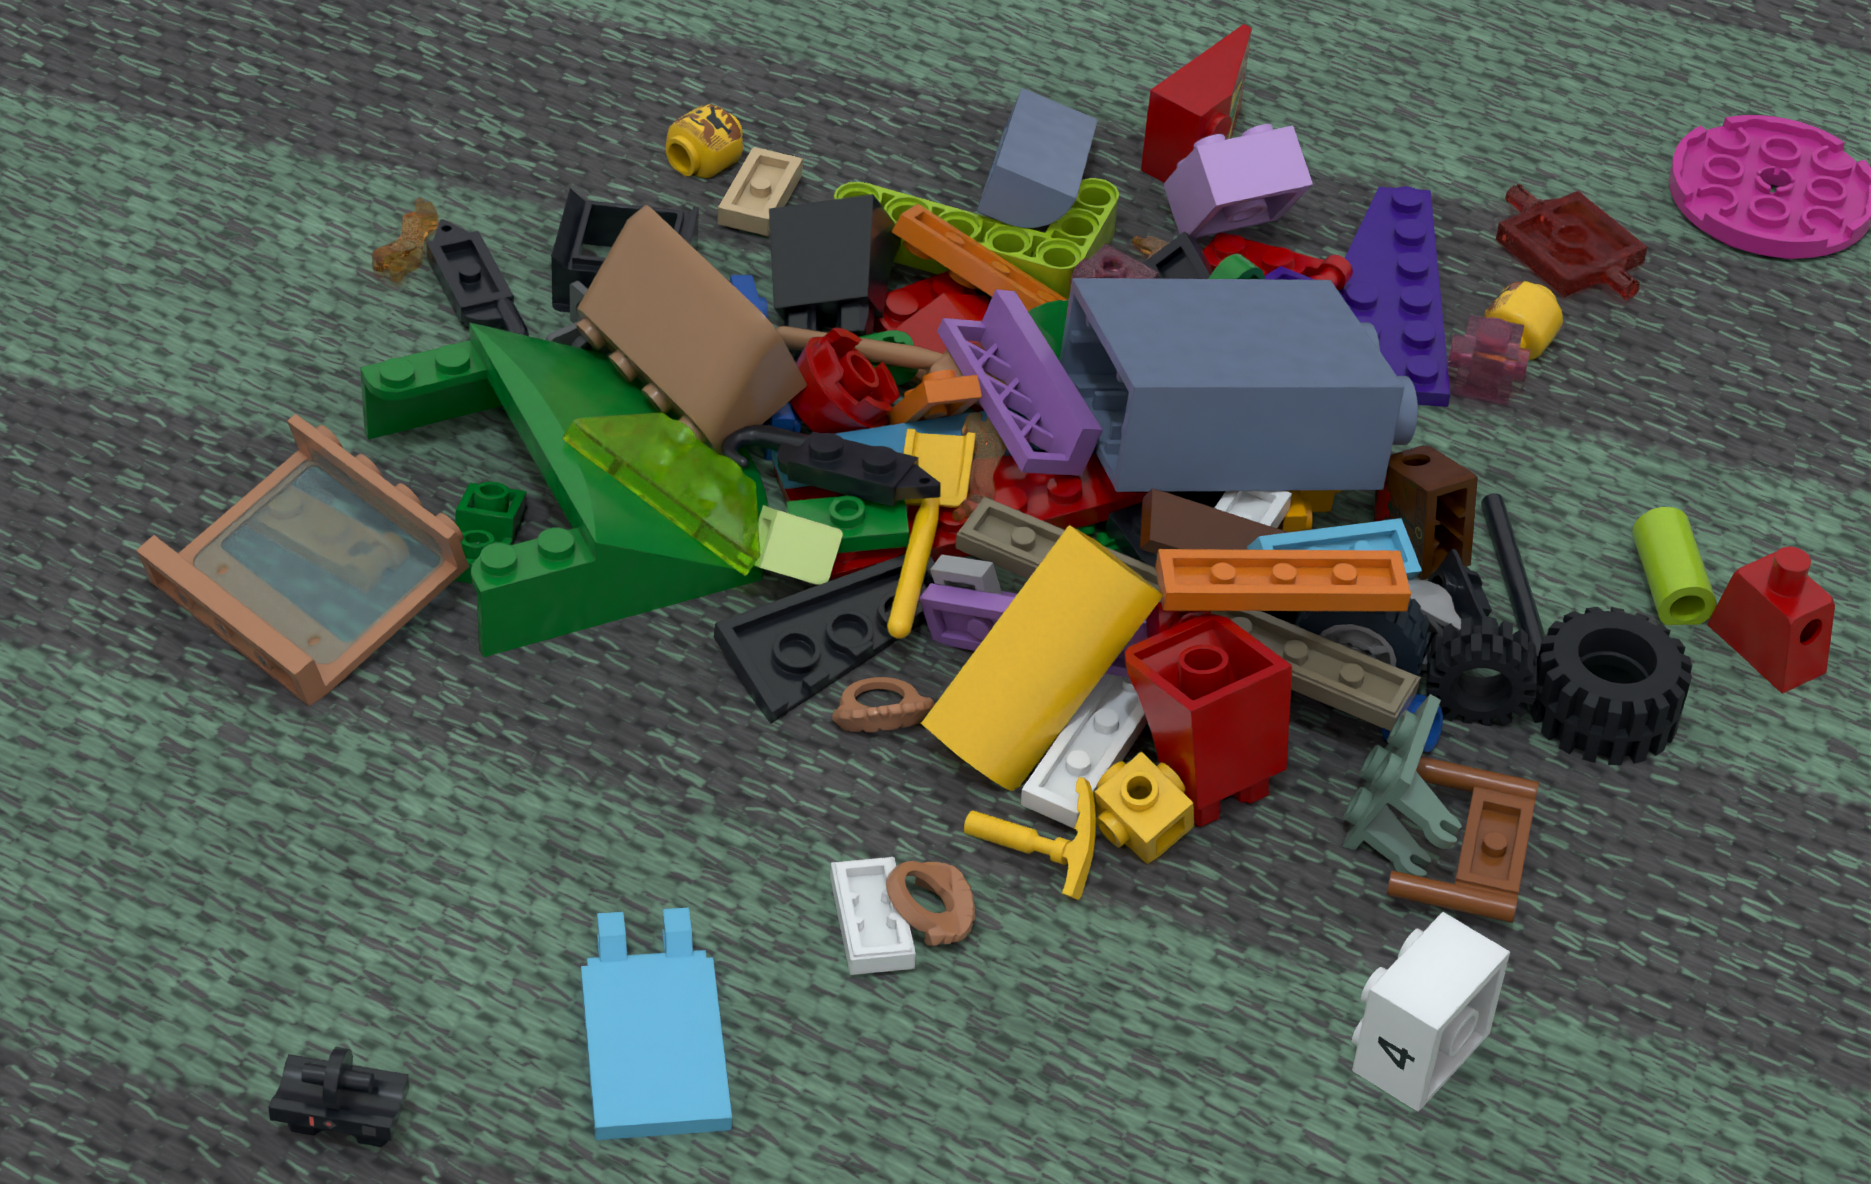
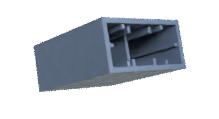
(1234, 385)

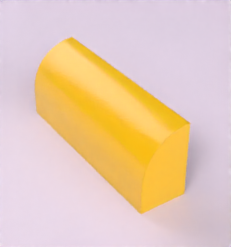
(1041, 659)

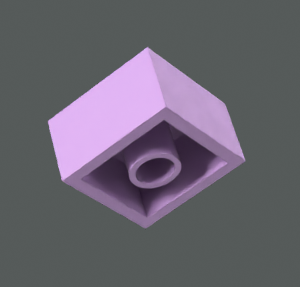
(1237, 181)

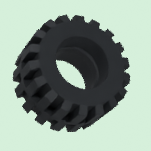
(1610, 685)

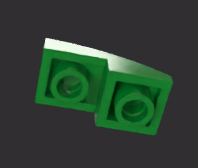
(488, 516)

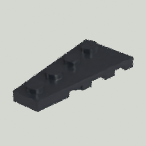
(814, 636)

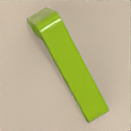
(1044, 256)

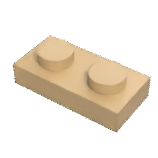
(761, 184)

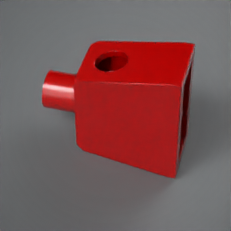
(1777, 618)

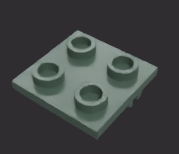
(1394, 780)

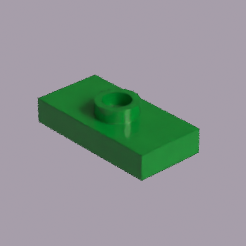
(862, 522)

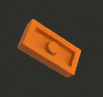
(937, 397)

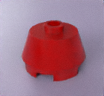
(842, 386)

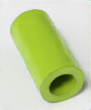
(1673, 567)

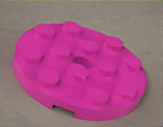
(1724, 187)

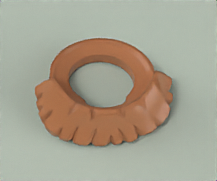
(857, 717)
(952, 889)

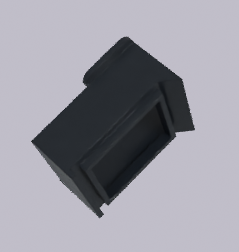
(599, 225)

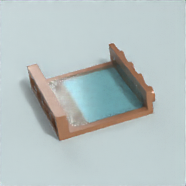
(312, 565)

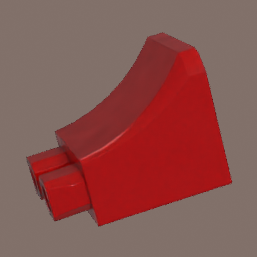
(1214, 709)

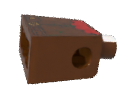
(1433, 501)

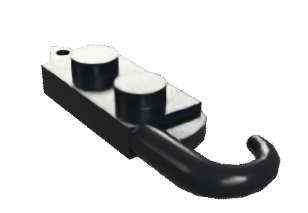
(472, 279)
(838, 464)

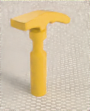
(1062, 851)

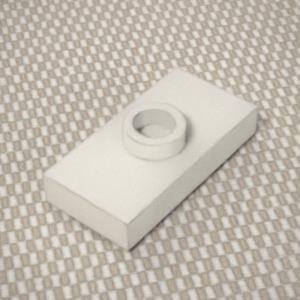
(870, 926)

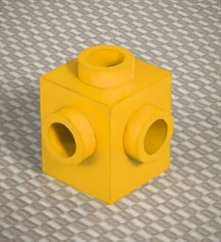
(1143, 807)

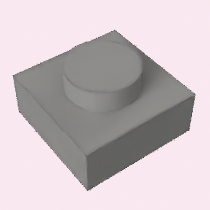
(966, 574)

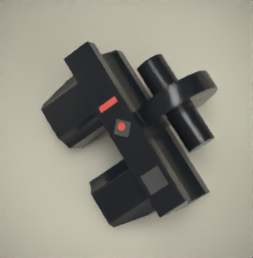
(339, 1098)

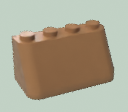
(686, 333)

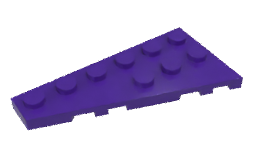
(1399, 288)

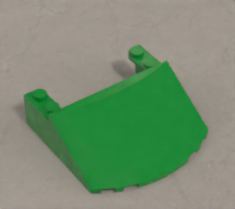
(620, 550)

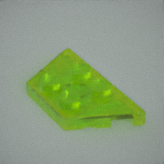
(678, 478)

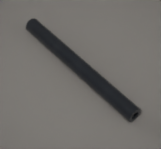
(1512, 568)

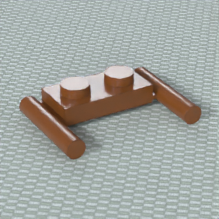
(1491, 846)

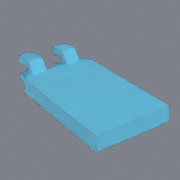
(654, 1035)

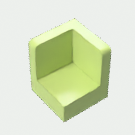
(797, 546)

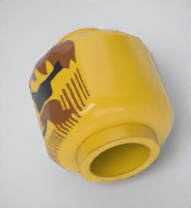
(704, 142)
(1532, 307)

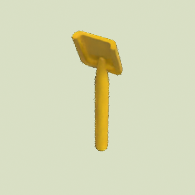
(949, 462)

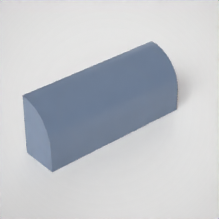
(1037, 162)

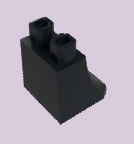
(832, 263)

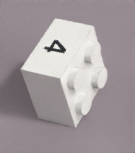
(1428, 1010)

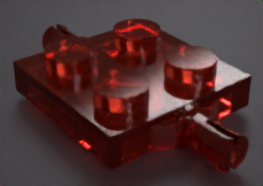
(1571, 243)

